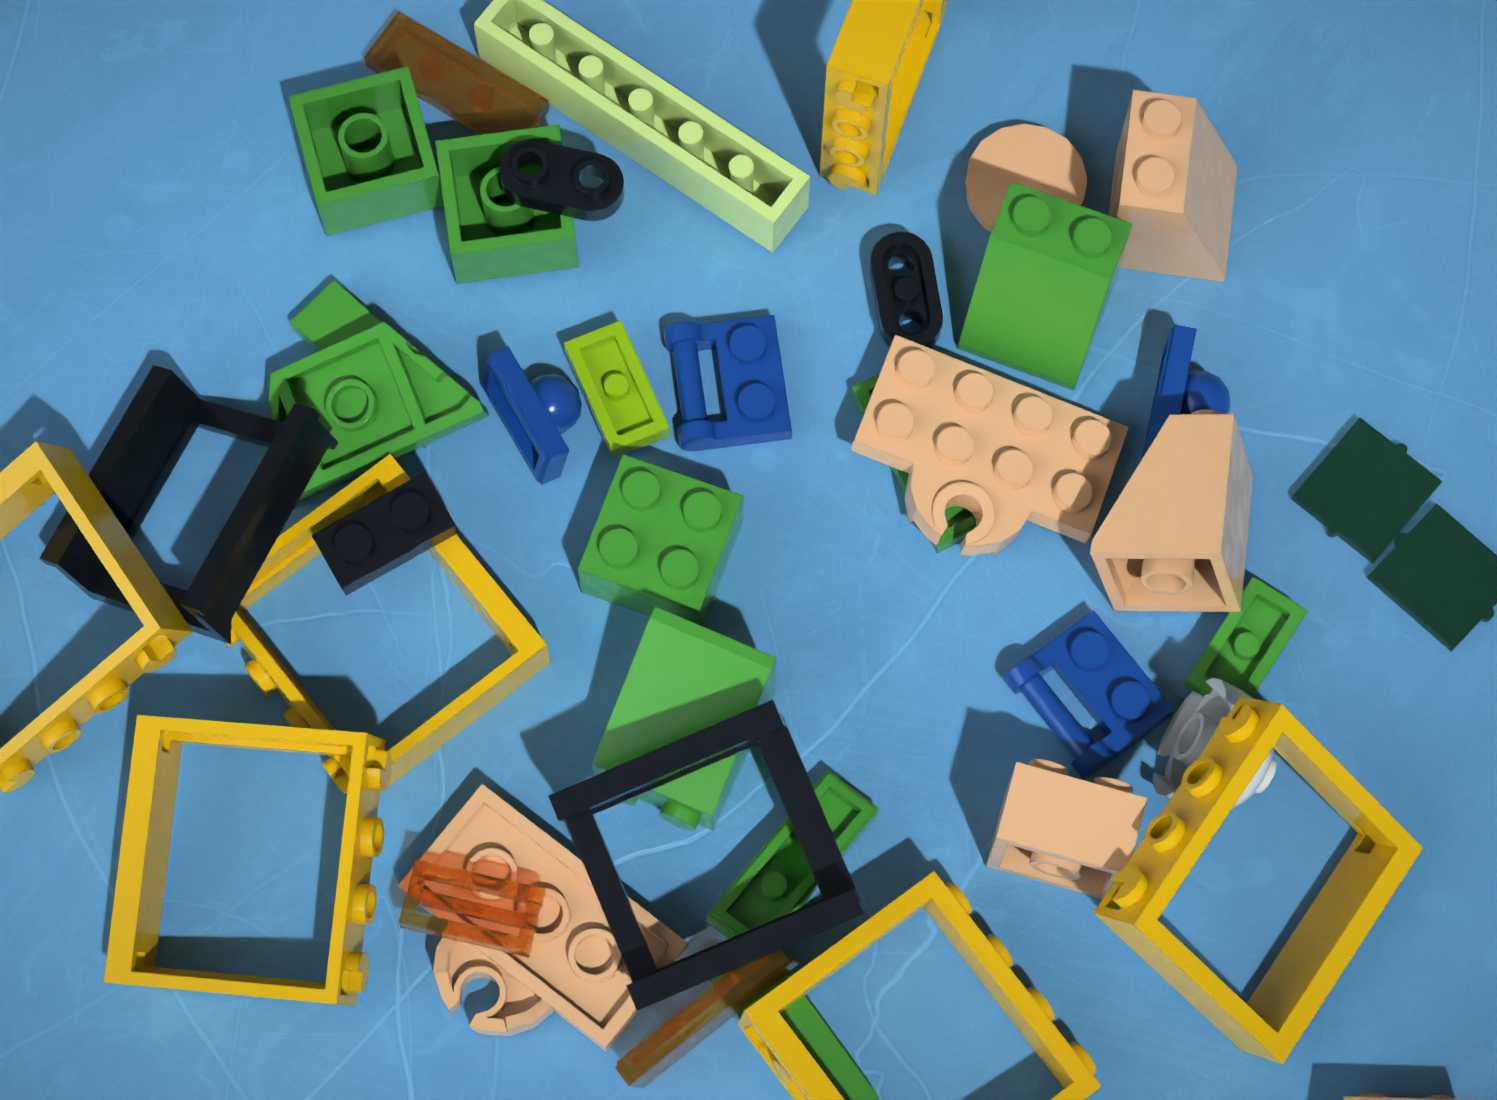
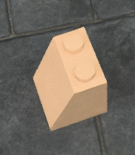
(1174, 188)
(1180, 521)

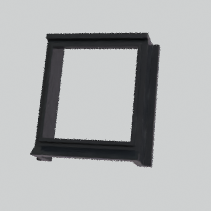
(140, 462)
(754, 727)

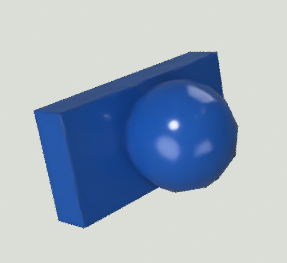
(1182, 391)
(533, 412)

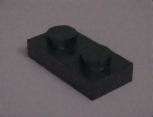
(385, 533)

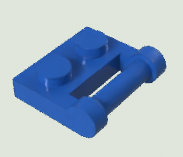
(749, 382)
(1105, 684)

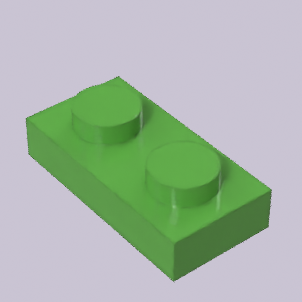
(1248, 641)

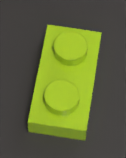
(617, 389)

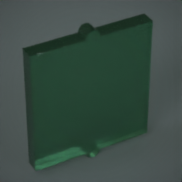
(1366, 490)
(1440, 577)

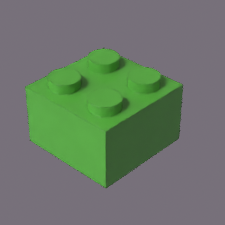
(367, 151)
(484, 227)
(660, 541)

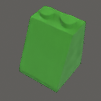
(1043, 285)
(678, 686)

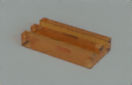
(466, 933)

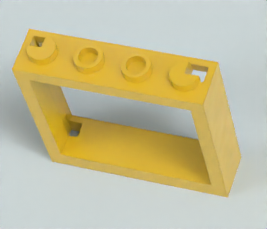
(873, 86)
(23, 488)
(297, 548)
(147, 847)
(1332, 925)
(983, 954)

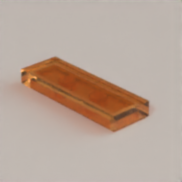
(456, 79)
(702, 1017)

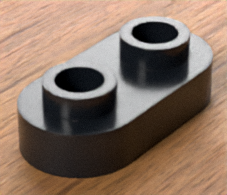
(558, 183)
(907, 296)

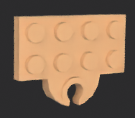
(986, 449)
(573, 954)

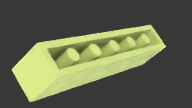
(645, 118)

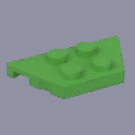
(373, 399)

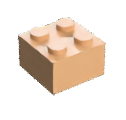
(1065, 828)

